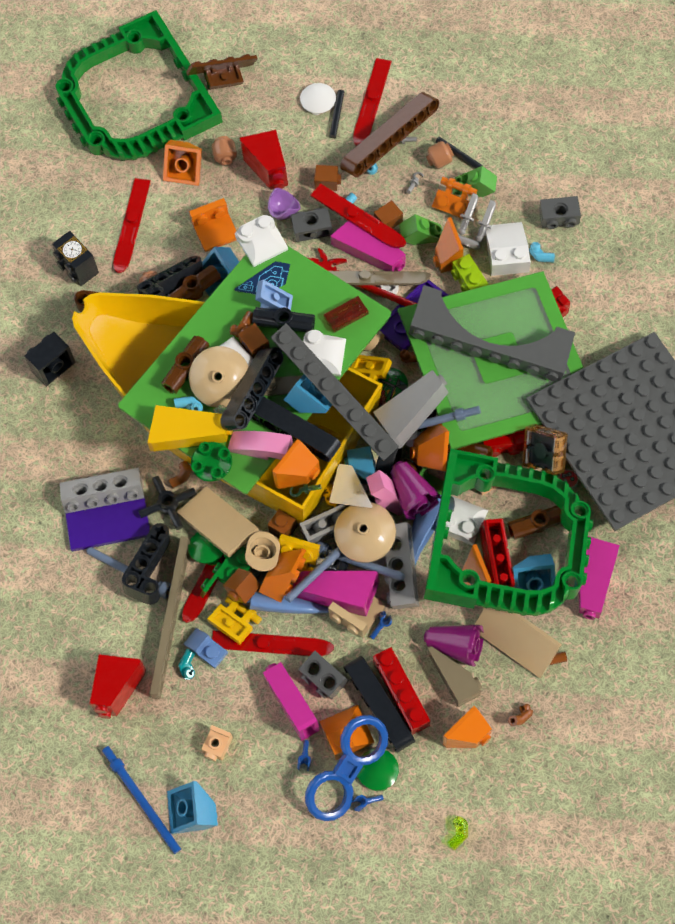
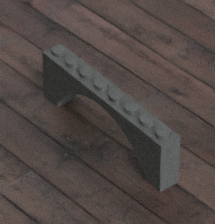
(436, 324)
(334, 391)

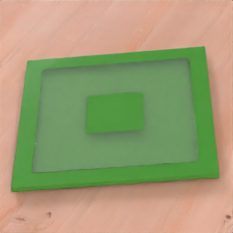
(501, 314)

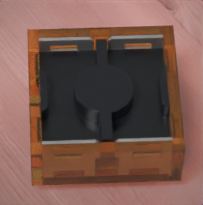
(545, 449)

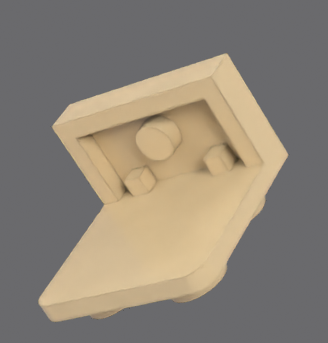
(356, 623)

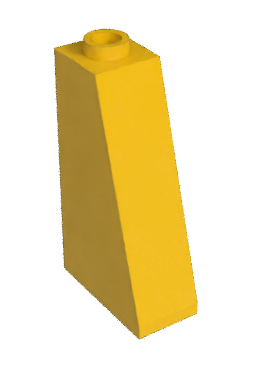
(184, 428)

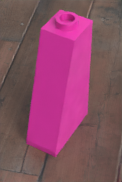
(368, 248)
(599, 572)
(348, 589)
(291, 701)

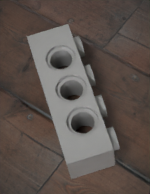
(101, 490)
(322, 526)
(409, 596)

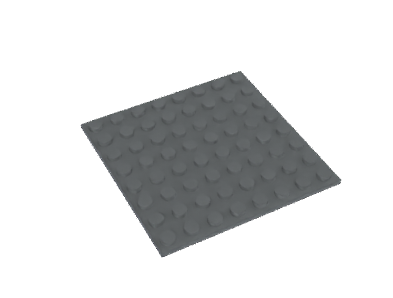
(619, 428)

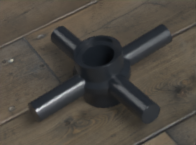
(165, 495)

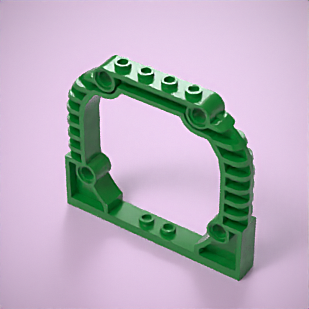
(142, 33)
(447, 580)

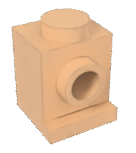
(224, 738)

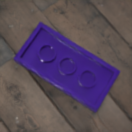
(394, 328)
(107, 525)

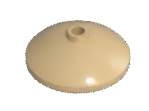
(203, 371)
(367, 545)

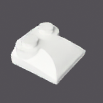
(260, 240)
(327, 349)
(465, 520)

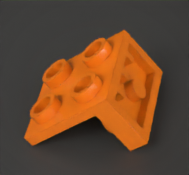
(213, 224)

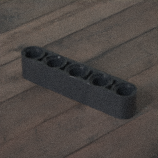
(251, 389)
(285, 422)
(379, 703)

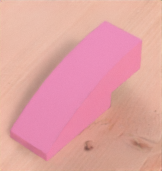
(260, 444)
(384, 492)

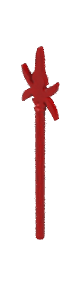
(370, 288)

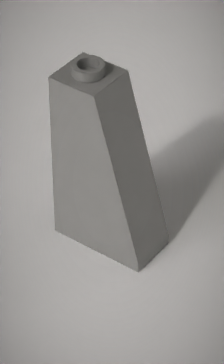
(411, 407)

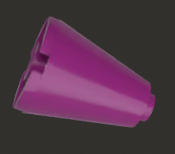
(413, 491)
(457, 641)

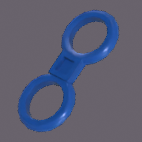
(346, 768)

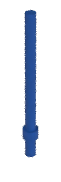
(118, 767)

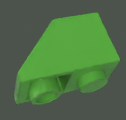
(480, 179)
(420, 230)

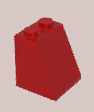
(265, 158)
(114, 683)

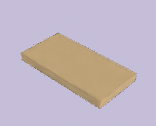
(217, 521)
(519, 639)

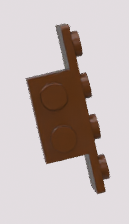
(222, 72)

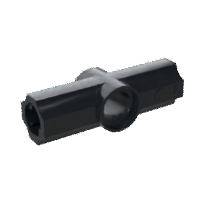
(271, 318)

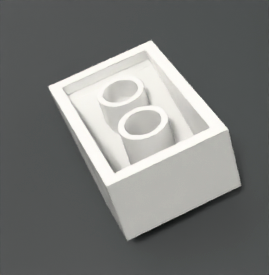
(507, 249)

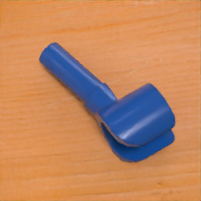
(383, 623)
(304, 758)
(364, 801)

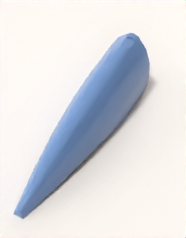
(423, 529)
(297, 606)

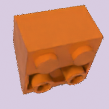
(279, 579)

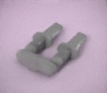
(484, 223)

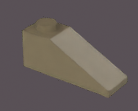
(456, 678)

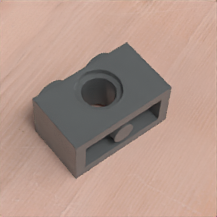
(566, 205)
(304, 231)

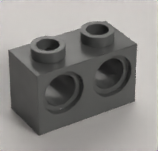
(326, 672)

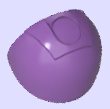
(282, 204)

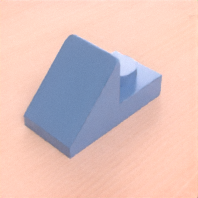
(272, 296)
(205, 648)

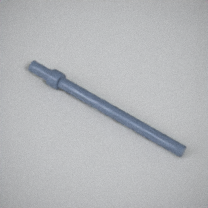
(459, 415)
(316, 572)

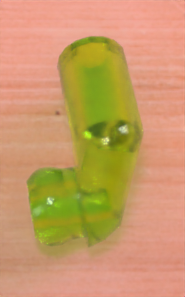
(461, 831)

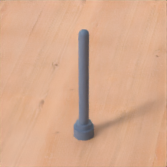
(325, 550)
(163, 586)

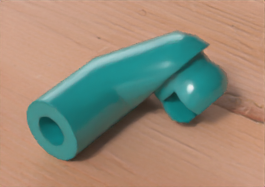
(185, 665)

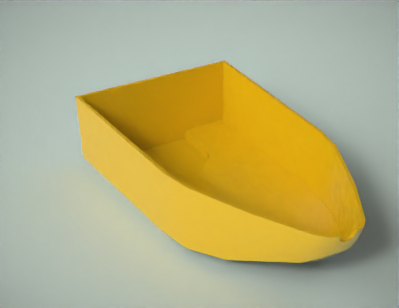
(134, 329)

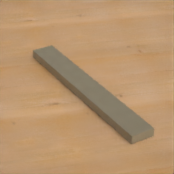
(170, 619)

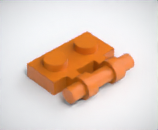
(452, 203)

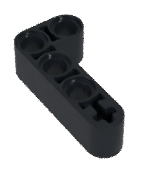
(171, 278)
(149, 561)

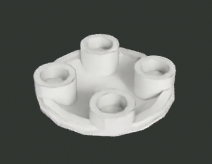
(318, 98)

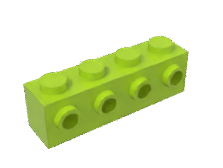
(467, 273)

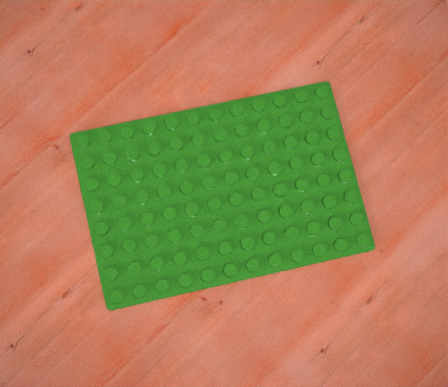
(313, 292)

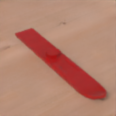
(371, 100)
(358, 217)
(131, 224)
(195, 602)
(275, 644)

